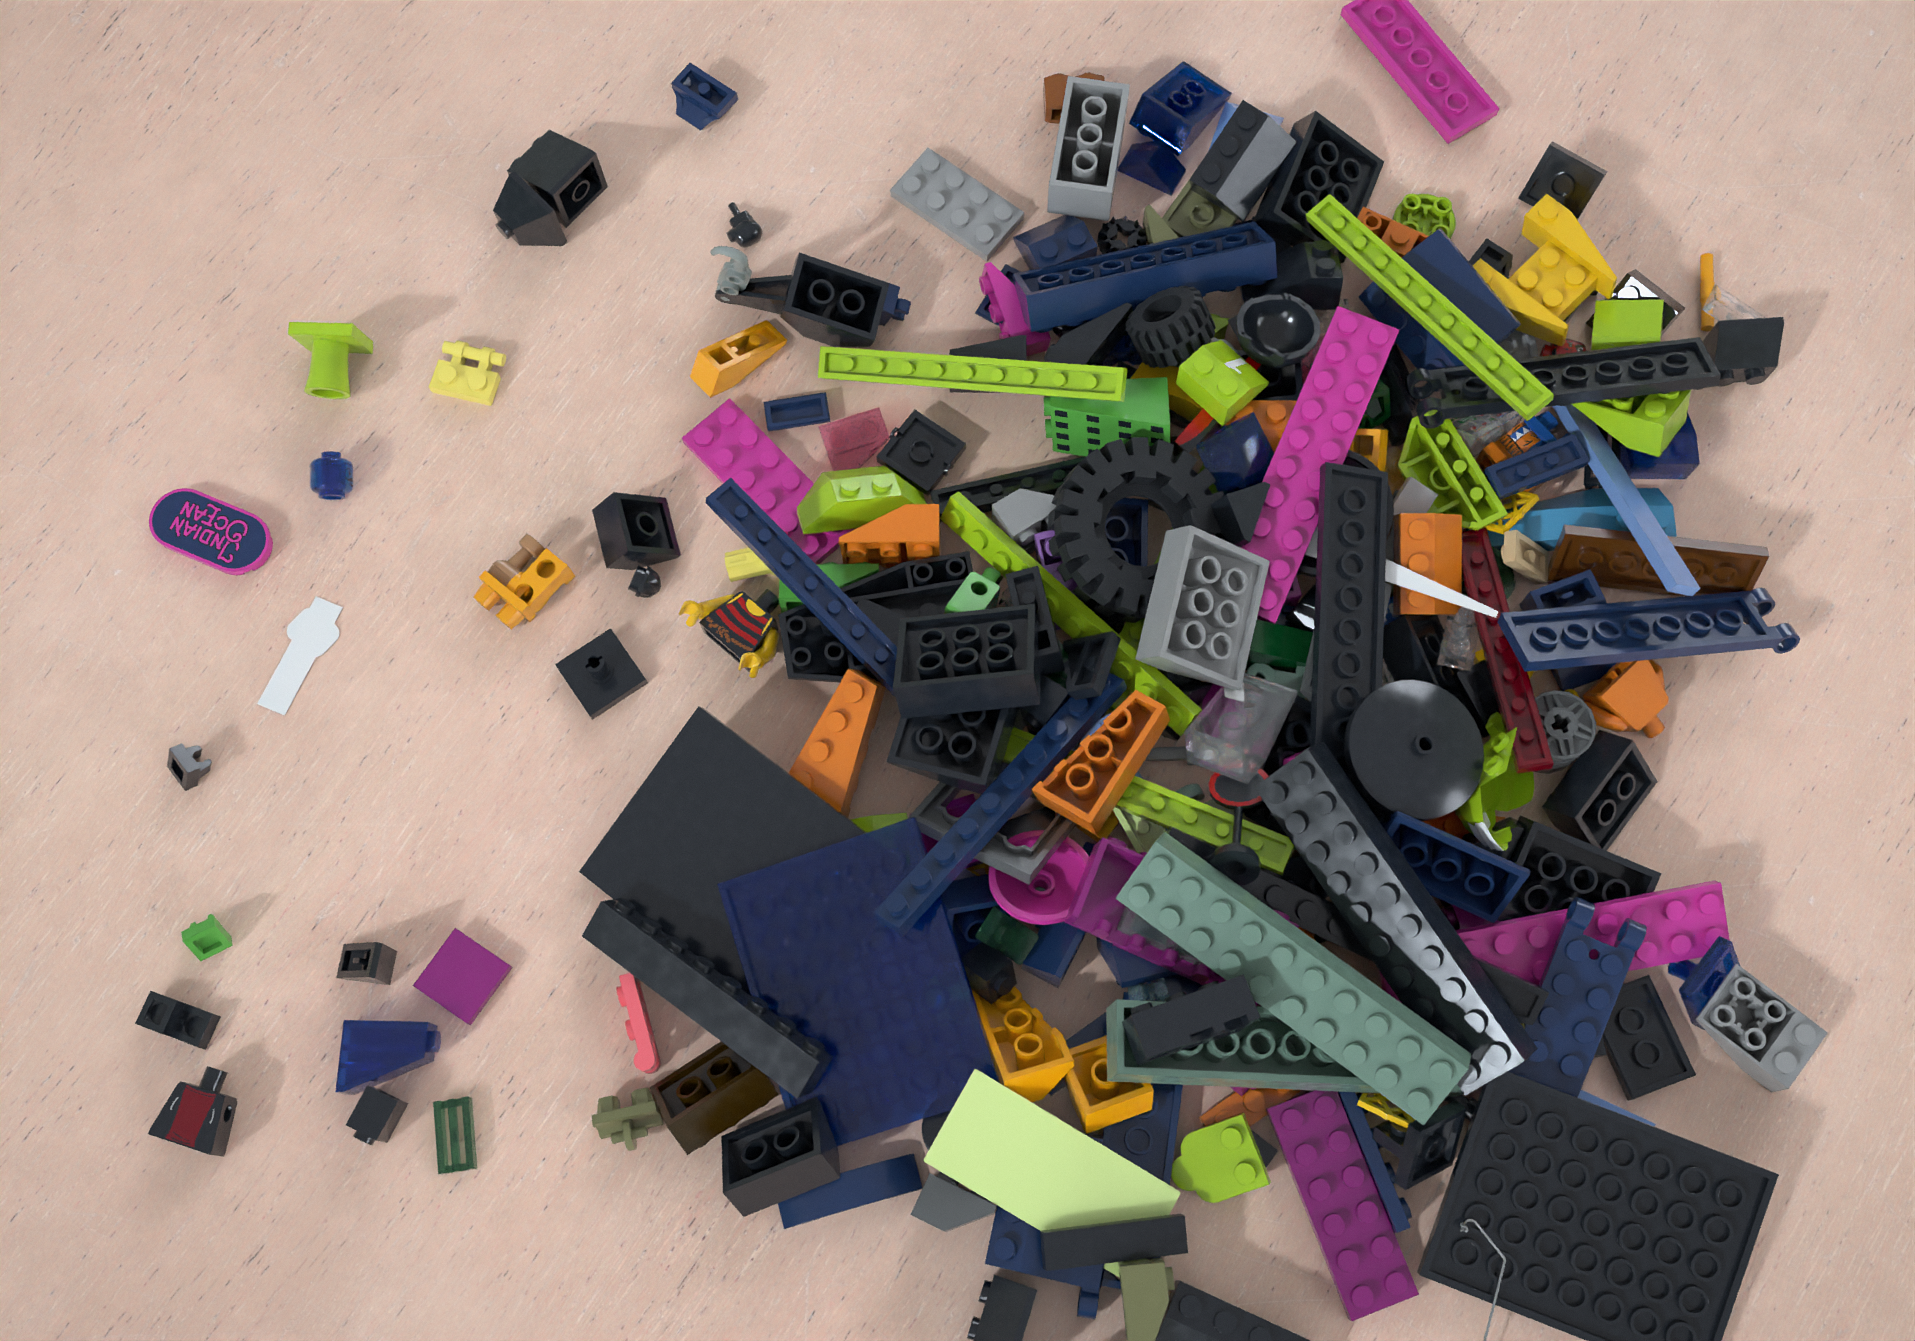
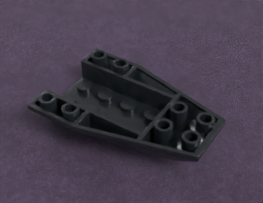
(908, 588)

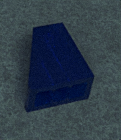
(382, 1051)

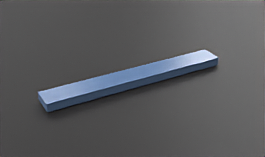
(1629, 503)

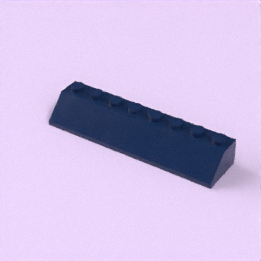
(1103, 282)

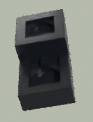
(178, 1020)

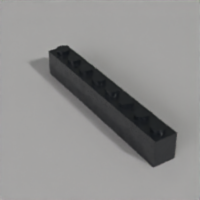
(708, 996)

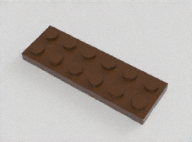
(1621, 564)

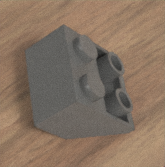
(949, 1206)

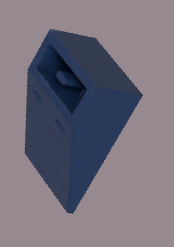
(1569, 592)

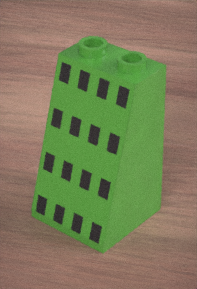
(1089, 424)

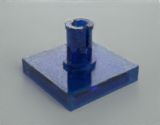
(1705, 977)

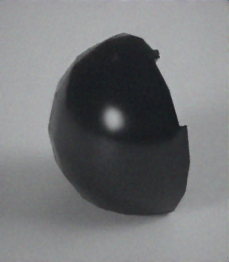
(1277, 330)

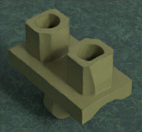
(627, 1122)

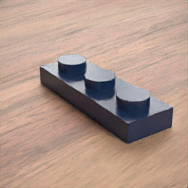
(1536, 466)

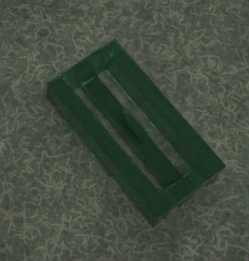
(441, 1138)

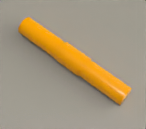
(1706, 287)

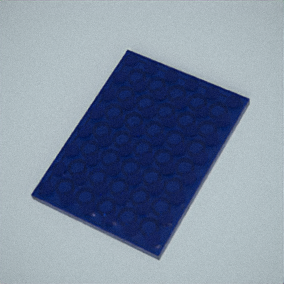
(878, 1001)

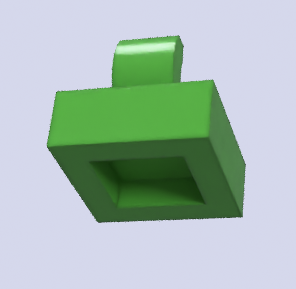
(206, 938)

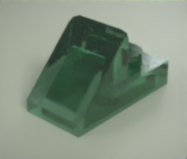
(1007, 935)

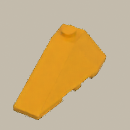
(1024, 1046)

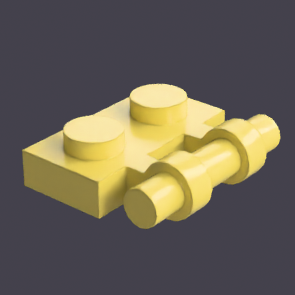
(464, 381)

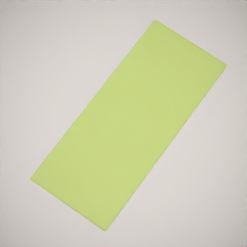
(1040, 1164)

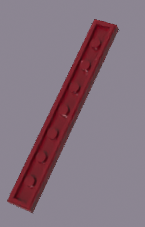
(1508, 678)

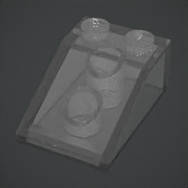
(1238, 735)

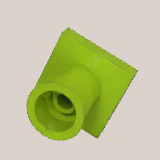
(330, 352)

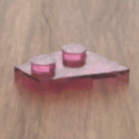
(854, 439)

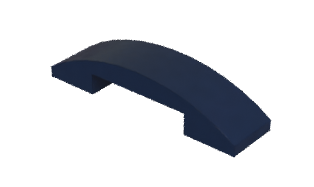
(853, 1190)

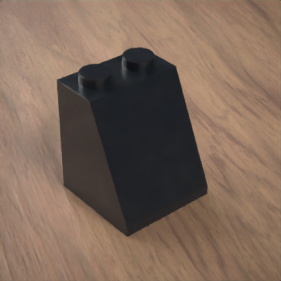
(561, 174)

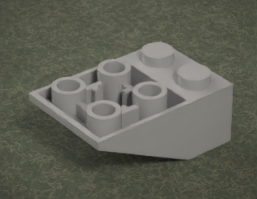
(1760, 1030)

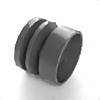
(1575, 724)

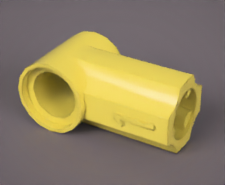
(744, 564)

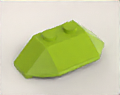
(1447, 467)
(854, 498)

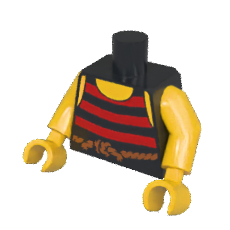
(739, 626)

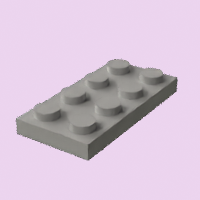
(957, 204)

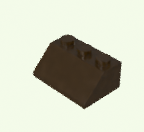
(710, 1095)

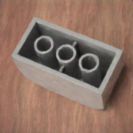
(1088, 148)

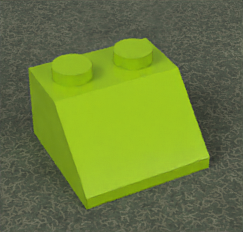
(1627, 323)

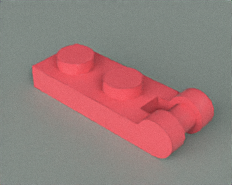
(639, 1024)

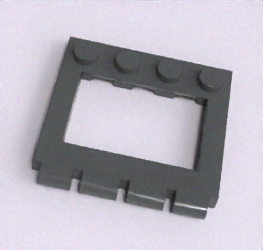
(1016, 861)

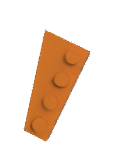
(840, 741)
(1101, 769)

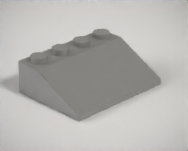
(1202, 608)

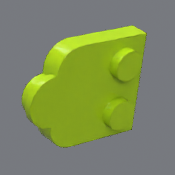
(1220, 1161)

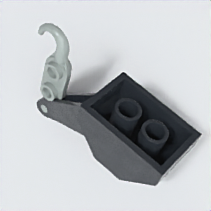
(816, 299)

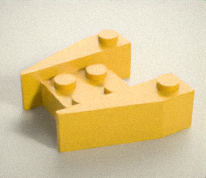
(1555, 276)

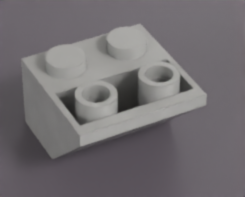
(1023, 515)

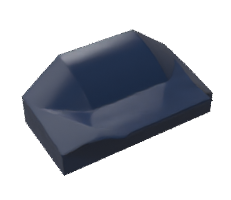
(701, 97)

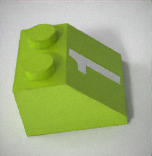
(1219, 380)

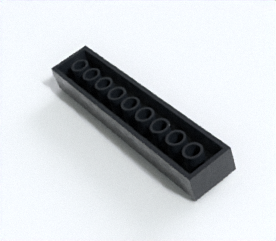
(1393, 913)

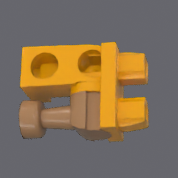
(522, 591)

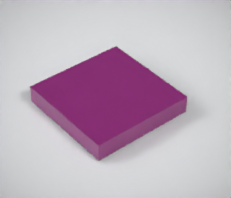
(462, 976)

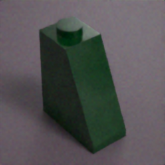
(1279, 646)

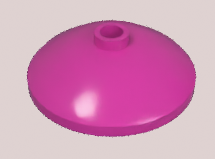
(1058, 878)

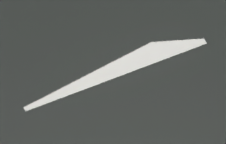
(1406, 578)

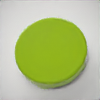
(1426, 214)

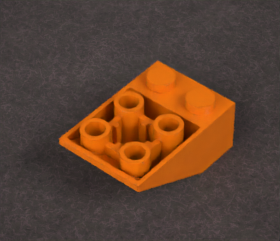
(896, 537)

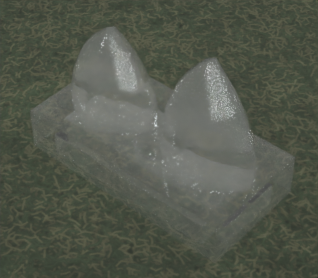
(1459, 640)

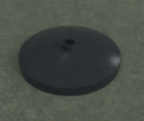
(1414, 750)

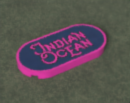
(210, 531)

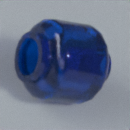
(331, 476)

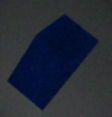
(1153, 165)

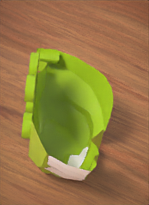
(1497, 789)

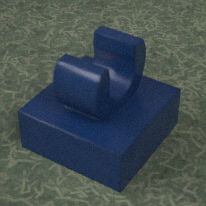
(894, 306)

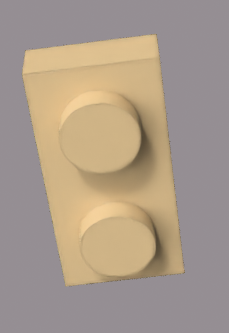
(1525, 556)

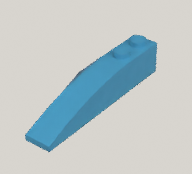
(1586, 509)

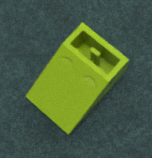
(1643, 421)

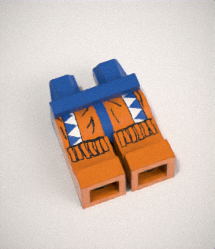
(1519, 440)

